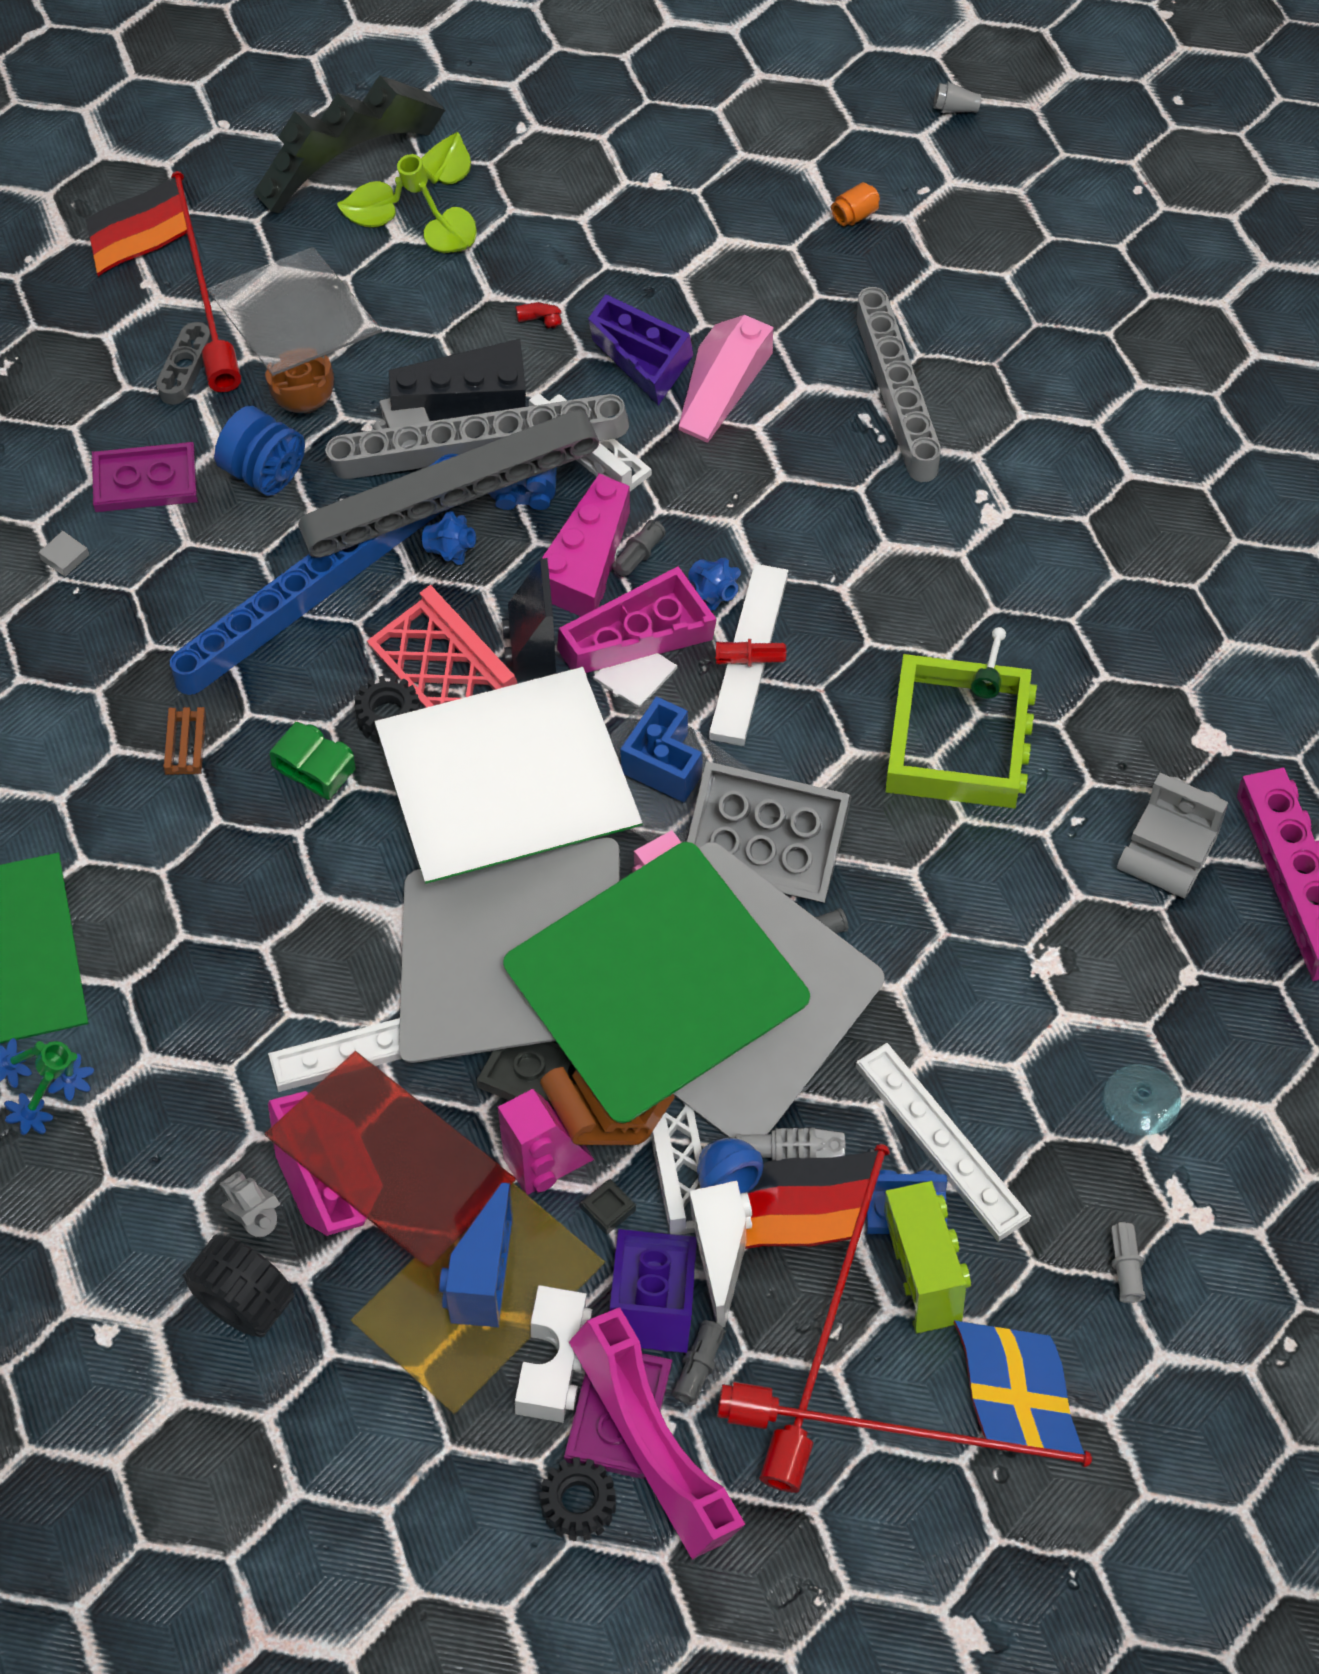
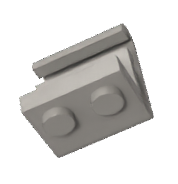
(1174, 835)

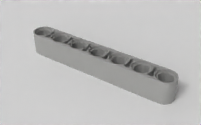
(898, 384)

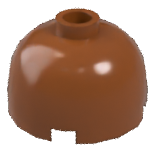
(303, 387)

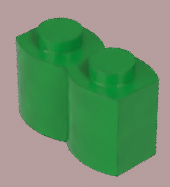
(313, 760)

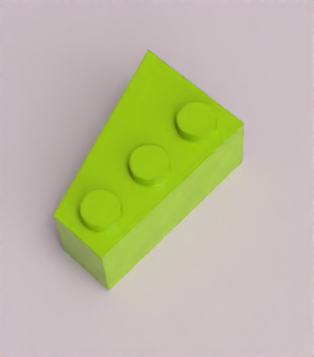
(927, 1255)

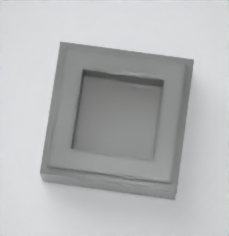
(63, 553)

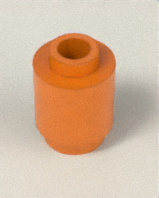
(855, 204)

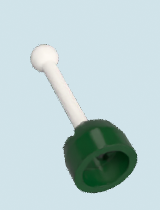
(982, 678)

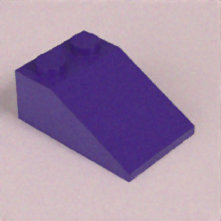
(655, 1287)

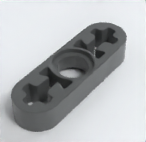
(185, 375)

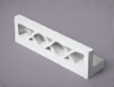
(603, 461)
(668, 1169)

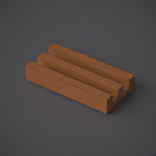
(184, 716)

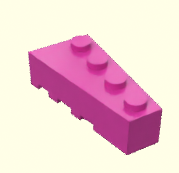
(587, 546)
(640, 623)

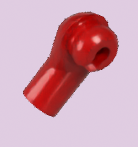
(539, 310)

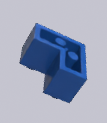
(657, 752)

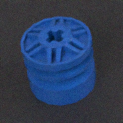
(259, 450)

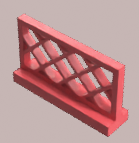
(458, 633)

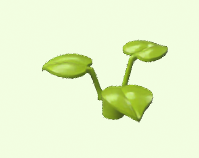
(447, 162)

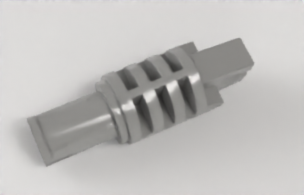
(797, 1143)

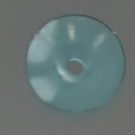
(1138, 1113)

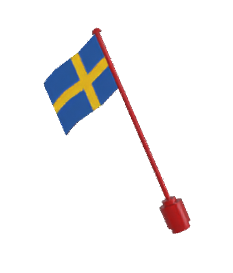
(1013, 1388)

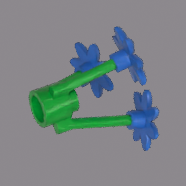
(52, 1062)

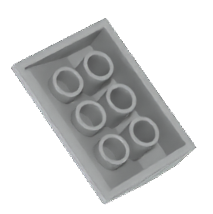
(772, 826)

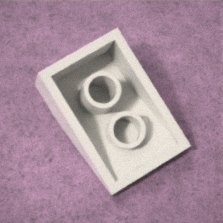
(720, 1227)

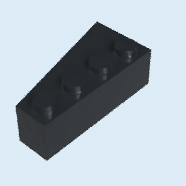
(462, 383)

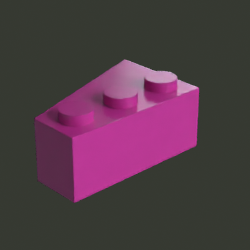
(537, 1143)

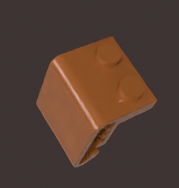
(587, 1119)

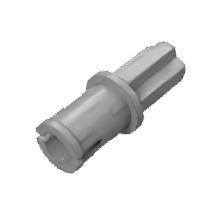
(1127, 1262)

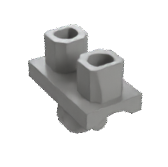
(250, 1204)

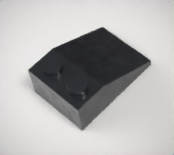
(531, 627)

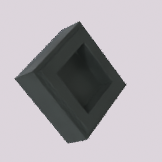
(608, 1206)

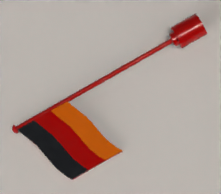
(144, 226)
(810, 1206)

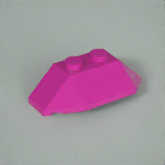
(316, 1202)

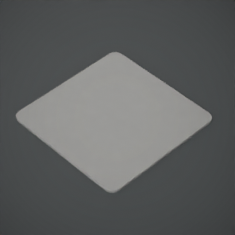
(456, 942)
(765, 1077)

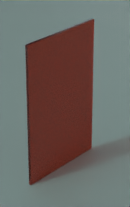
(390, 1158)

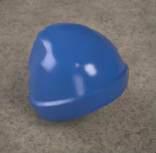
(730, 1161)

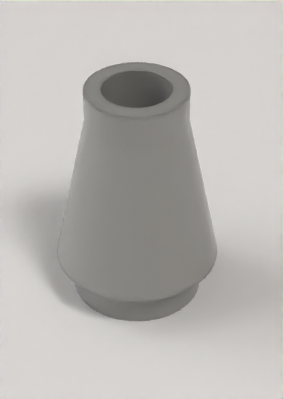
(953, 99)

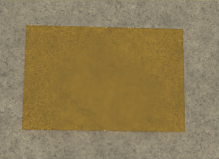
(460, 1358)

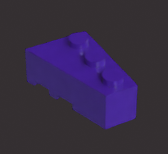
(641, 345)

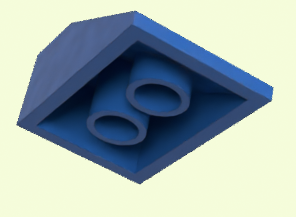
(478, 1265)

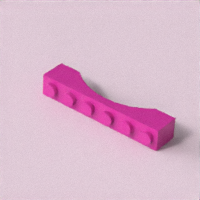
(691, 1499)

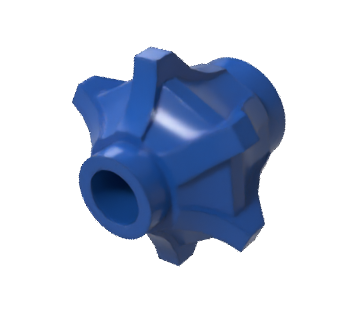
(449, 538)
(714, 581)

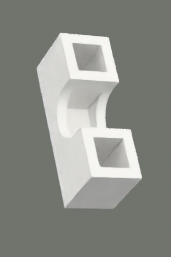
(546, 1388)

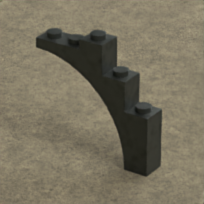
(347, 122)

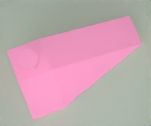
(722, 373)

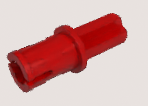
(749, 652)

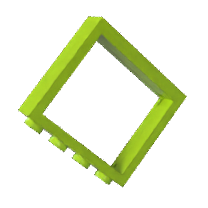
(957, 785)

